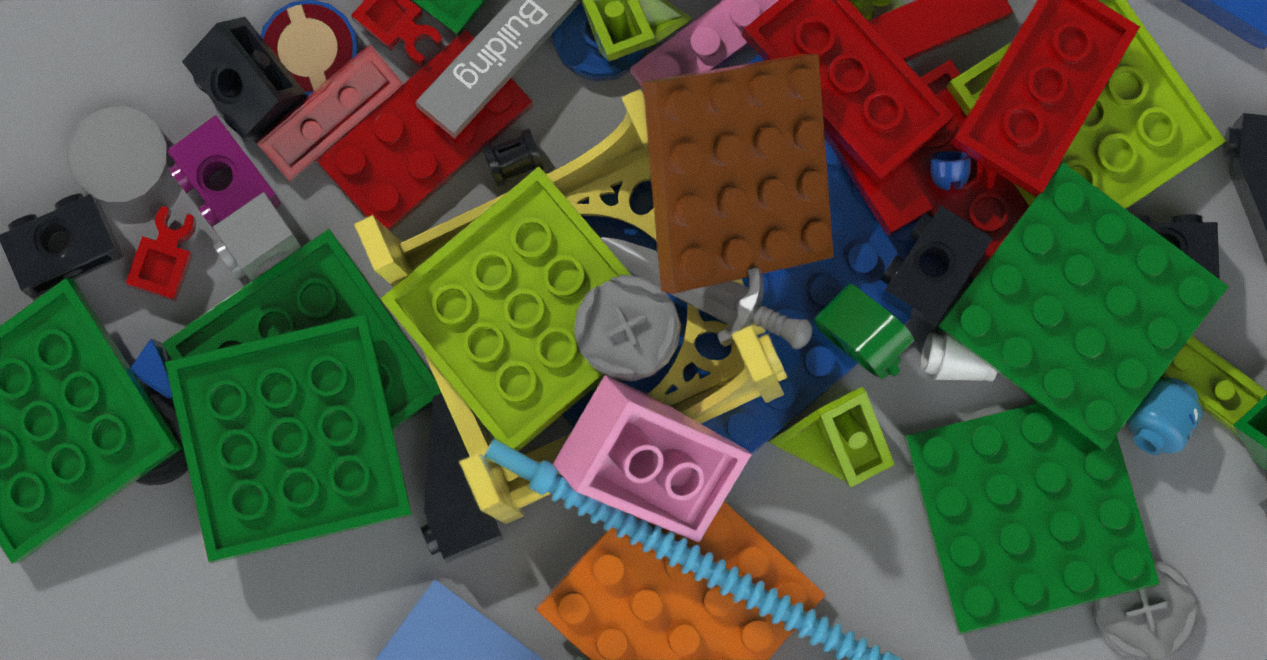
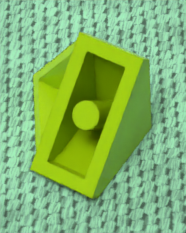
(631, 24)
(840, 439)

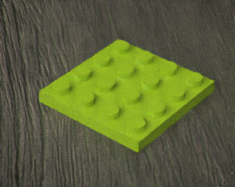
(1138, 129)
(503, 309)

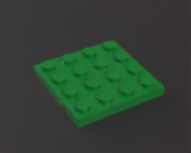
(307, 291)
(1083, 307)
(69, 420)
(288, 439)
(1027, 517)

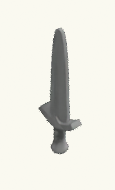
(726, 301)

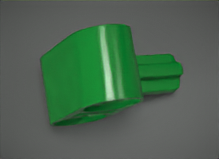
(865, 331)

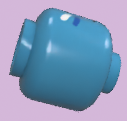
(1166, 417)

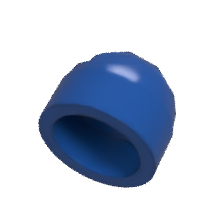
(950, 167)

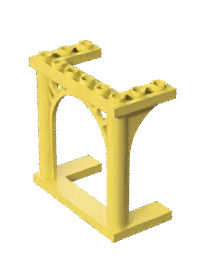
(620, 158)

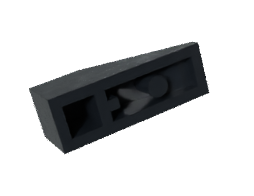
(1248, 169)
(450, 506)

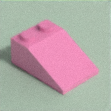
(650, 460)

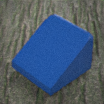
(151, 367)

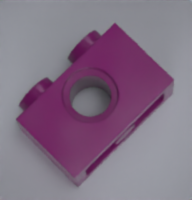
(211, 150)

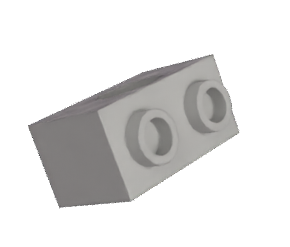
(254, 239)

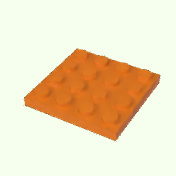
(640, 608)

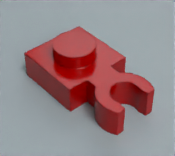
(395, 22)
(161, 263)

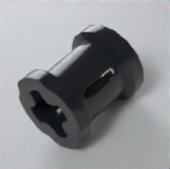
(513, 157)

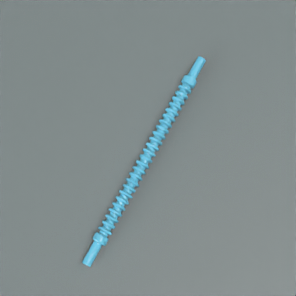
(544, 479)

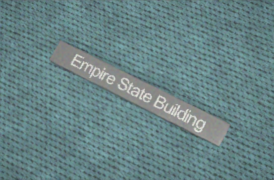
(491, 61)

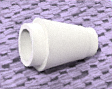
(951, 361)

